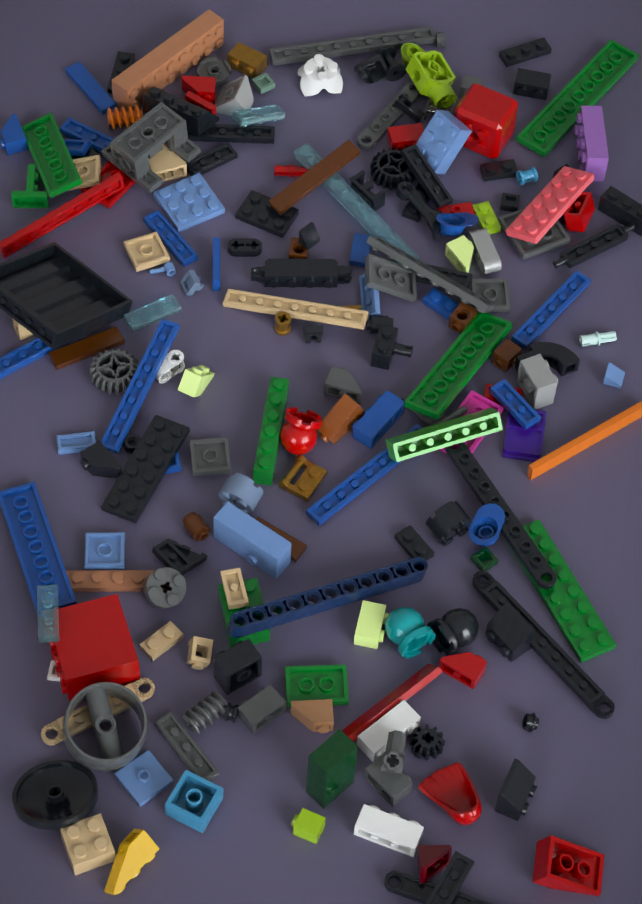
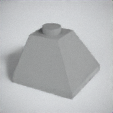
(234, 96)

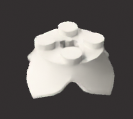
(320, 74)

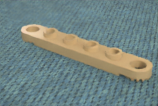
(80, 718)

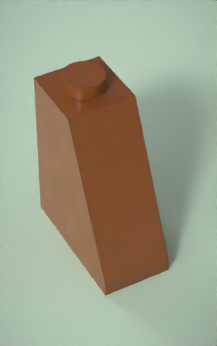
(340, 419)

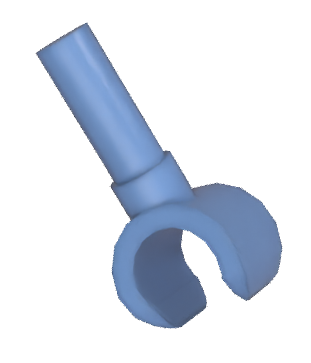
(168, 268)

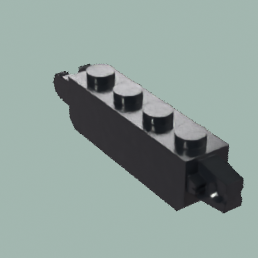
(301, 273)

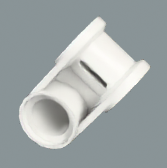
(170, 366)

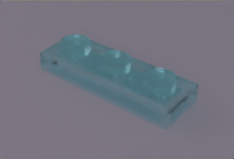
(258, 115)
(152, 313)
(48, 613)

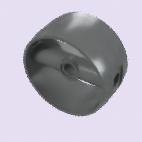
(100, 712)

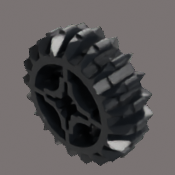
(389, 169)

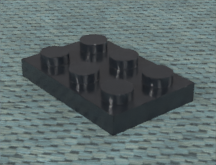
(258, 213)

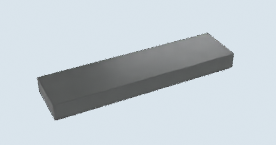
(186, 747)

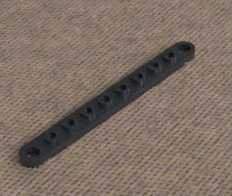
(512, 528)
(548, 649)

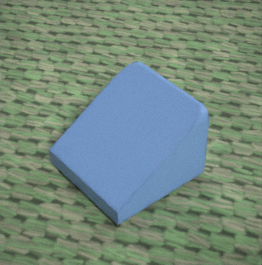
(614, 376)

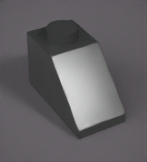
(340, 383)

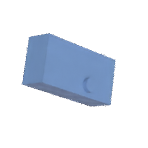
(252, 540)

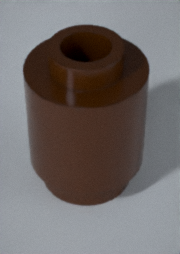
(196, 526)

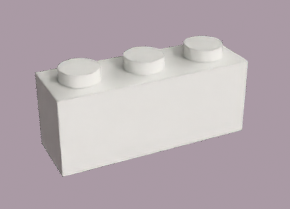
(374, 738)
(388, 830)

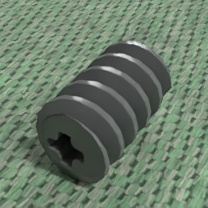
(204, 711)

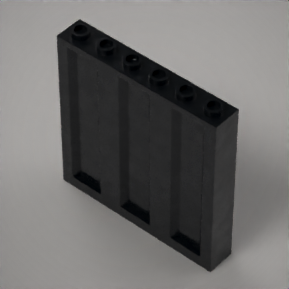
(58, 295)

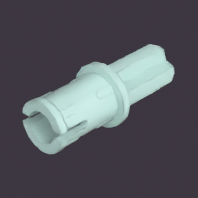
(597, 338)

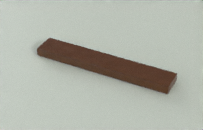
(314, 177)

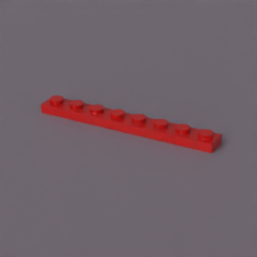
(61, 215)

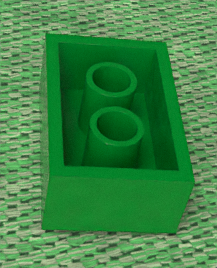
(255, 599)

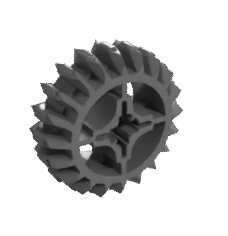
(103, 373)

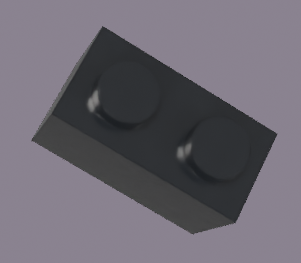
(532, 84)

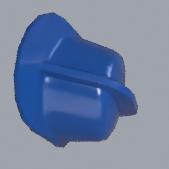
(455, 223)
(487, 525)

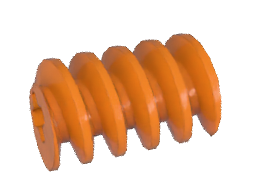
(123, 116)

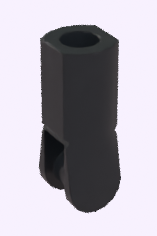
(409, 108)

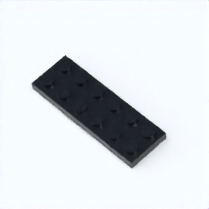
(145, 469)

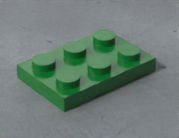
(317, 683)

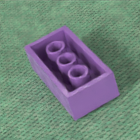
(592, 141)

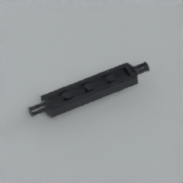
(593, 245)

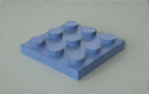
(189, 202)

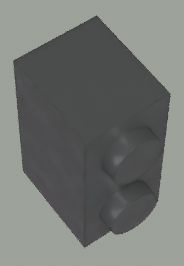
(261, 708)
(389, 785)

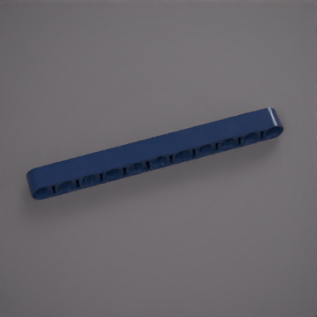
(321, 602)

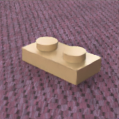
(234, 588)
(161, 641)

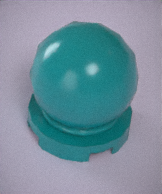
(408, 630)

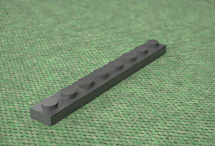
(436, 278)

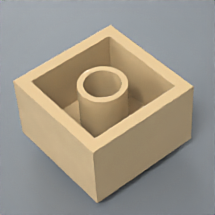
(88, 844)

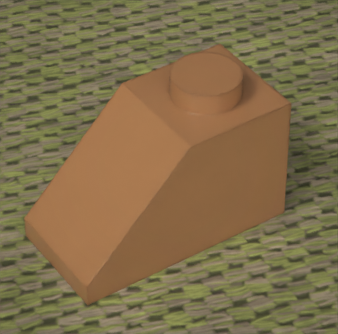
(314, 714)

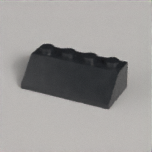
(196, 118)

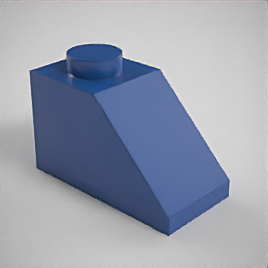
(13, 137)

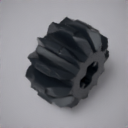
(434, 745)

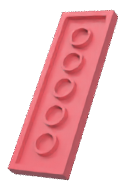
(550, 204)

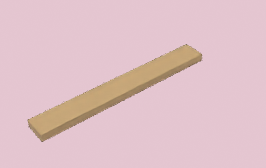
(296, 308)

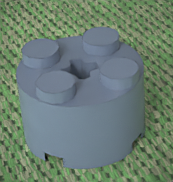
(240, 492)

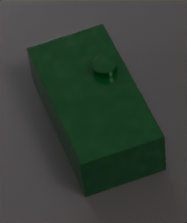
(331, 768)

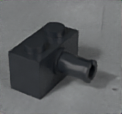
(387, 346)

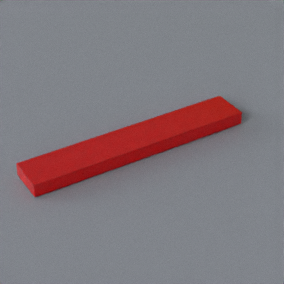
(401, 693)

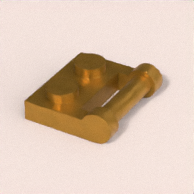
(308, 481)

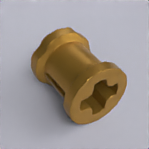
(283, 322)

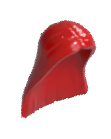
(454, 793)

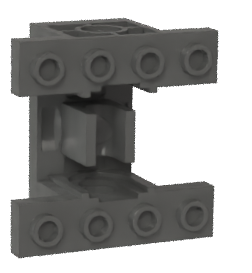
(145, 140)

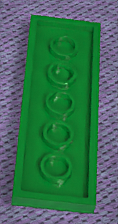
(51, 155)

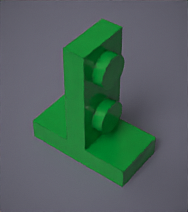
(31, 197)

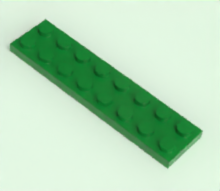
(458, 365)
(568, 601)

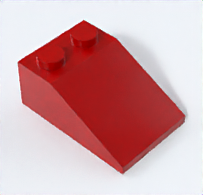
(568, 867)

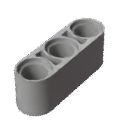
(484, 251)

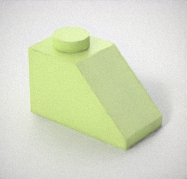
(460, 253)

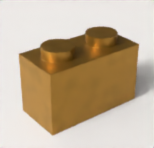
(247, 60)

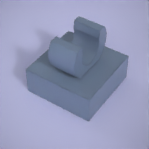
(191, 283)

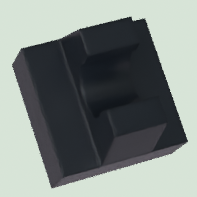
(313, 330)

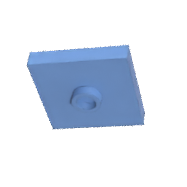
(105, 551)
(144, 778)

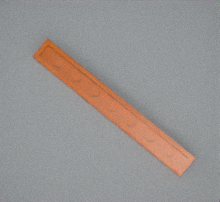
(584, 441)

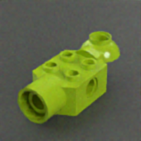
(430, 74)

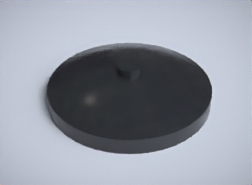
(55, 794)

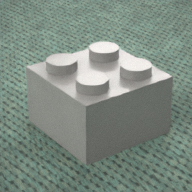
(537, 381)

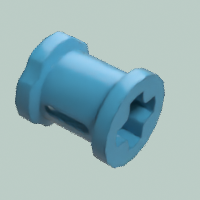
(527, 176)

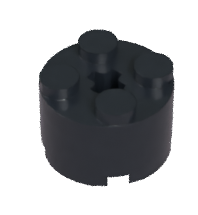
(449, 522)

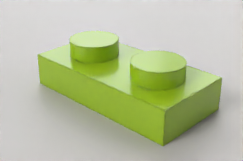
(487, 217)

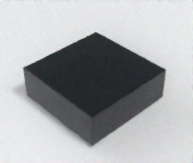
(509, 202)

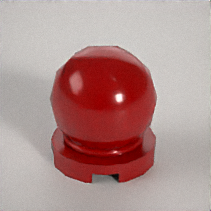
(299, 432)

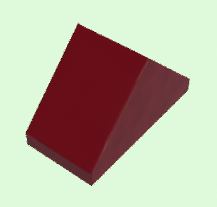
(432, 860)

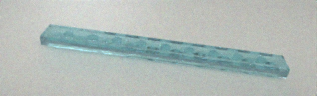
(353, 202)

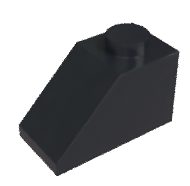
(100, 461)

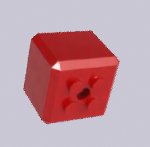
(489, 117)

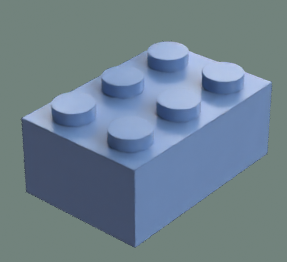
(442, 140)

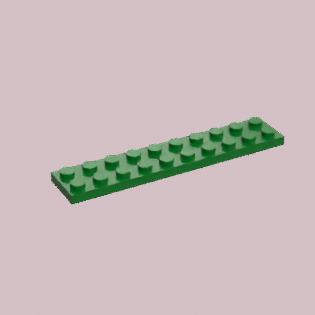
(583, 90)

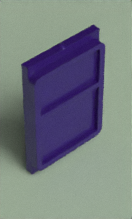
(523, 443)

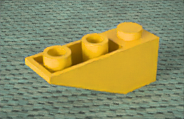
(130, 858)

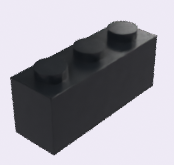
(621, 208)

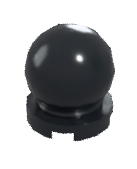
(454, 630)

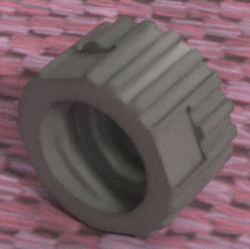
(440, 39)

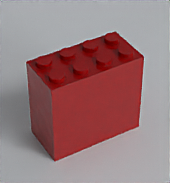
(94, 646)

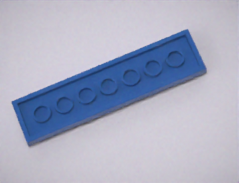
(35, 542)

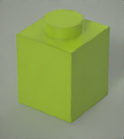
(308, 825)

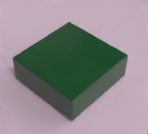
(484, 559)

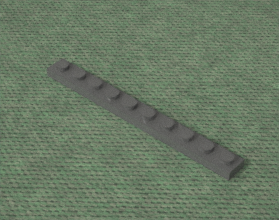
(351, 45)

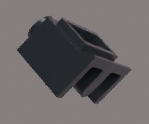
(363, 189)

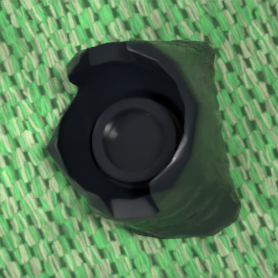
(372, 69)

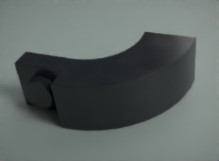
(557, 356)

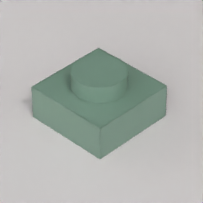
(263, 83)

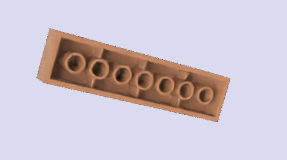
(169, 60)

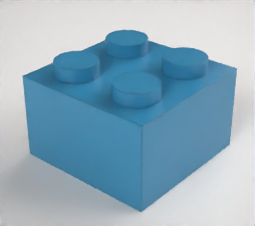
(194, 801)

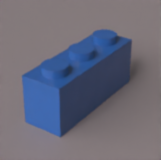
(378, 419)

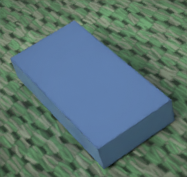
(75, 442)

